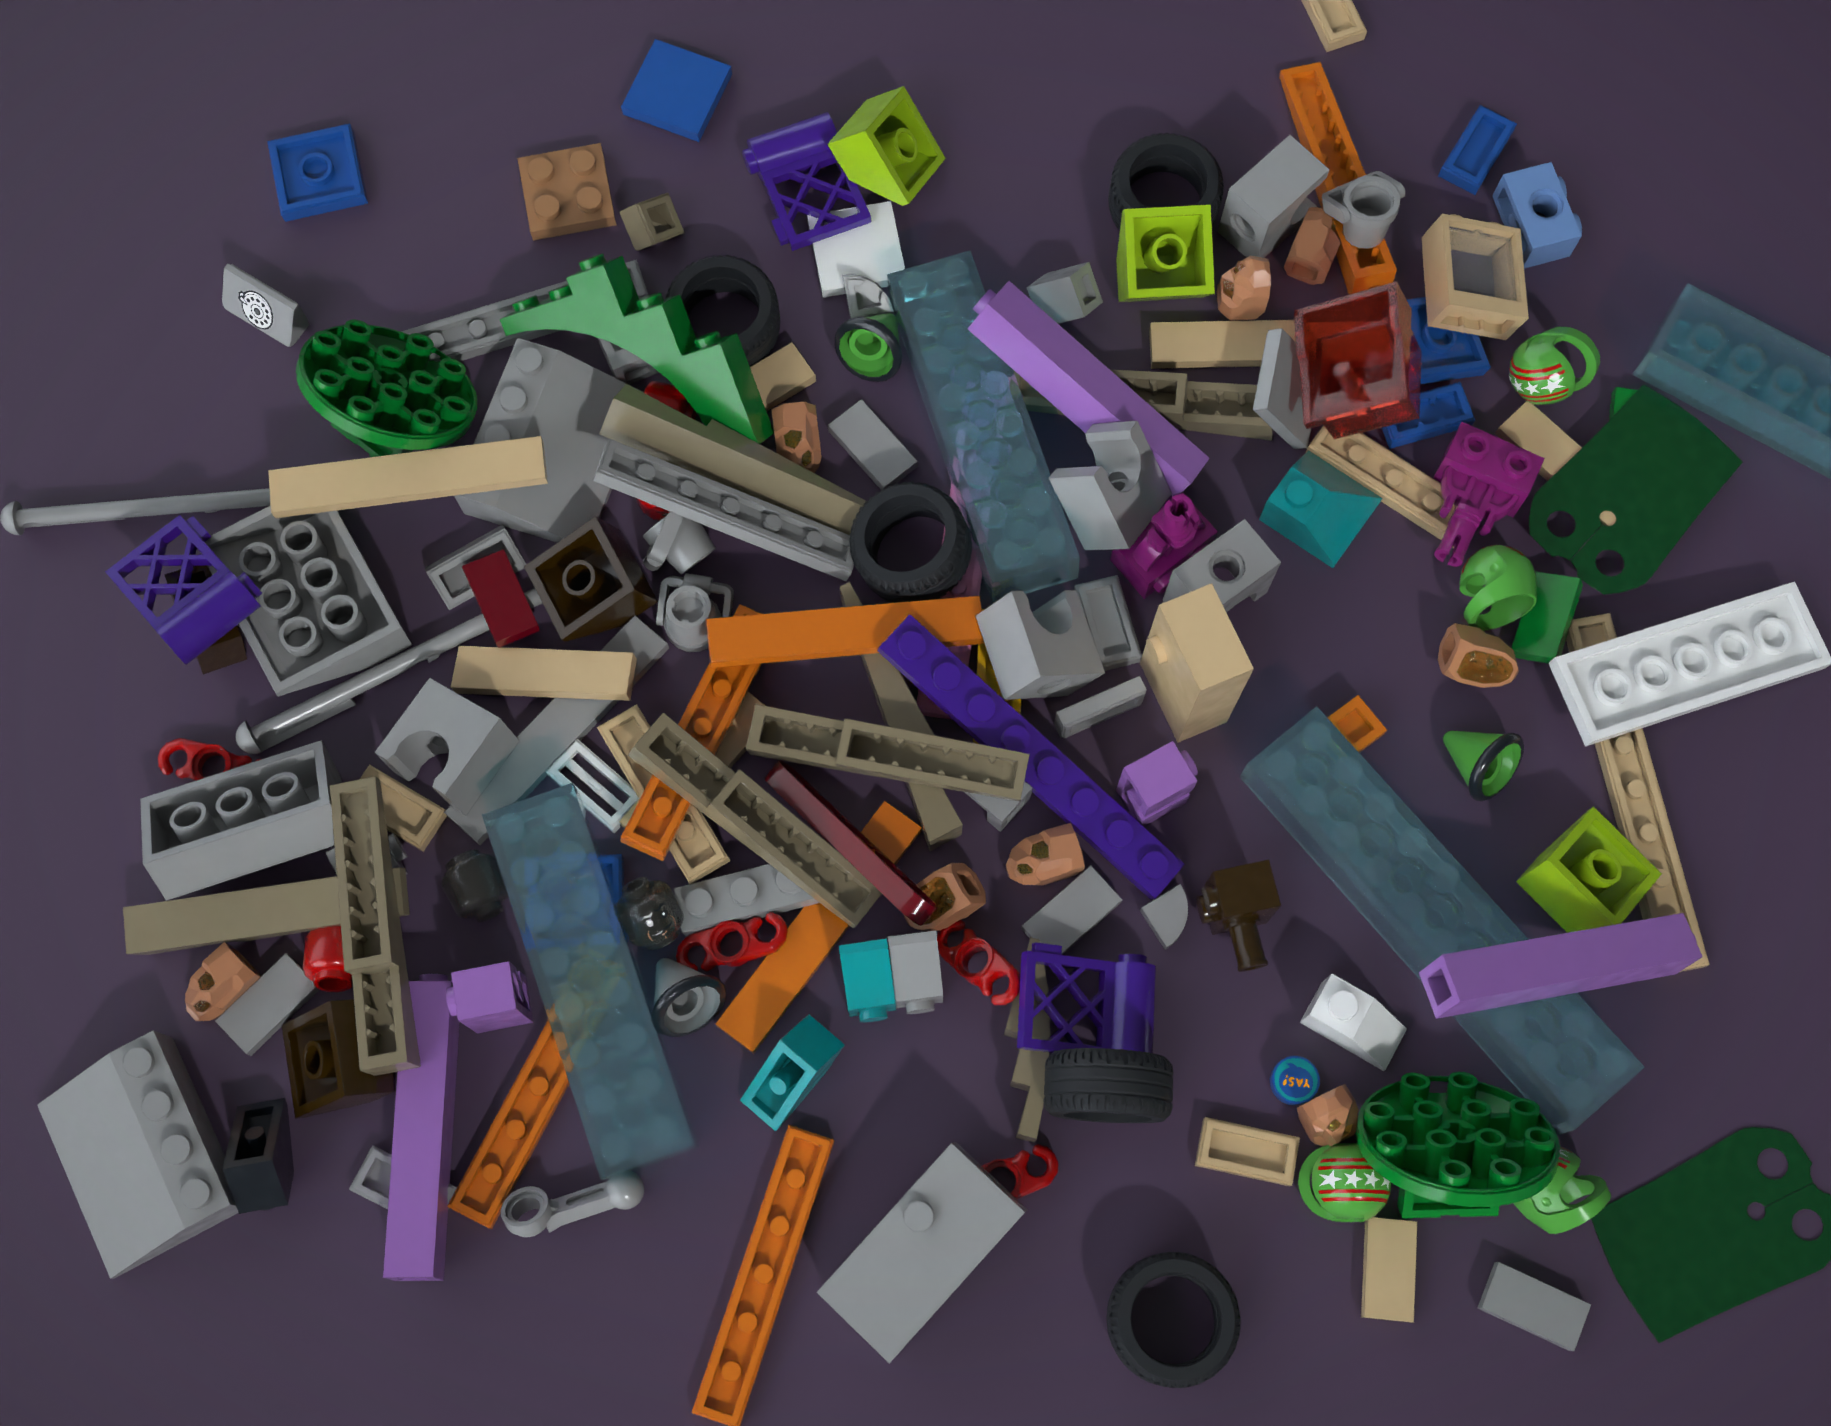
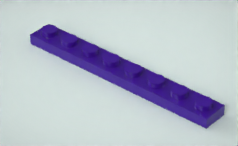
(1048, 771)

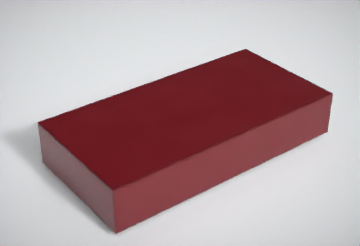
(500, 598)

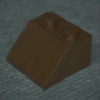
(590, 581)
(325, 1062)

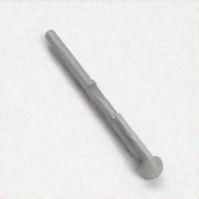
(16, 519)
(339, 698)

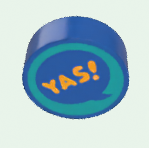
(1294, 1080)

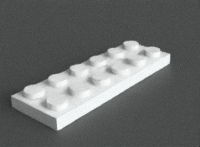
(1689, 663)

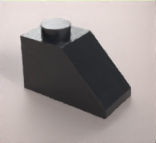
(260, 1156)

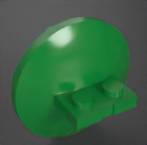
(384, 389)
(1458, 1147)

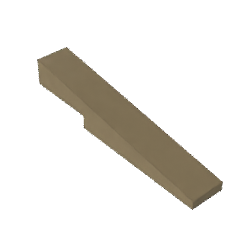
(1183, 403)
(727, 459)
(901, 711)
(887, 752)
(754, 819)
(240, 915)
(372, 929)

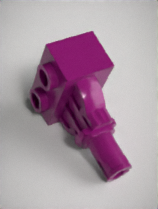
(1482, 480)
(1165, 544)

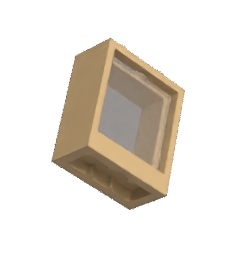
(1474, 277)

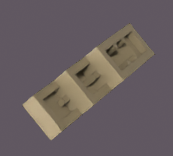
(1030, 1064)

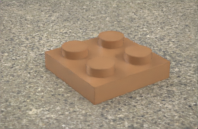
(566, 191)

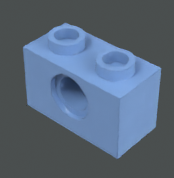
(1542, 191)

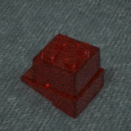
(1358, 362)

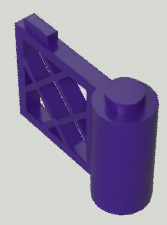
(790, 155)
(200, 610)
(1123, 1001)

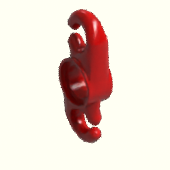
(196, 756)
(751, 949)
(996, 967)
(1024, 1181)

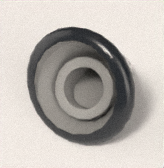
(685, 998)

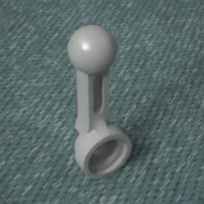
(618, 1192)

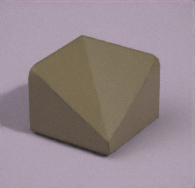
(651, 221)

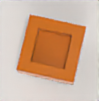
(1358, 723)

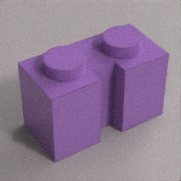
(1157, 783)
(490, 997)

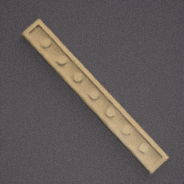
(1639, 801)

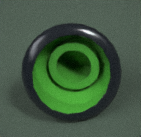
(870, 347)
(1485, 760)

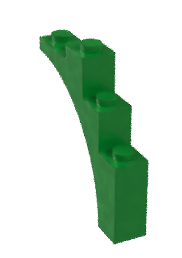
(704, 369)

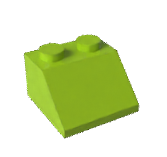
(888, 147)
(1165, 253)
(1589, 875)

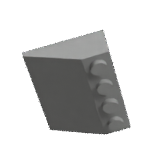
(566, 405)
(318, 599)
(139, 1152)

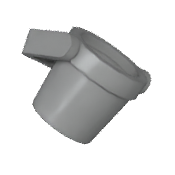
(1365, 207)
(677, 541)
(689, 607)

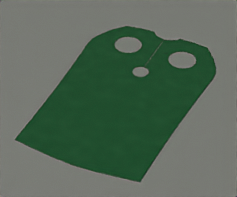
(1647, 468)
(1692, 1248)

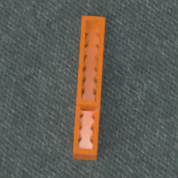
(1328, 139)

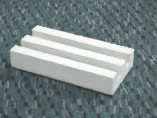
(565, 760)

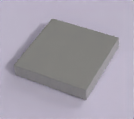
(1279, 390)

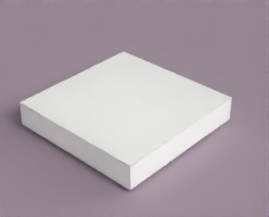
(862, 251)

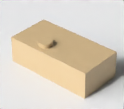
(1195, 662)

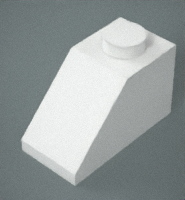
(1354, 1021)

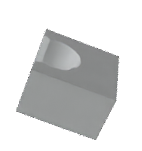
(1271, 199)
(1118, 495)
(1238, 551)
(1039, 650)
(448, 723)

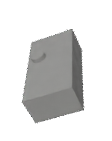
(239, 820)
(921, 1251)

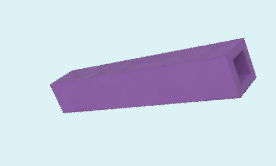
(1077, 380)
(1559, 965)
(423, 1141)

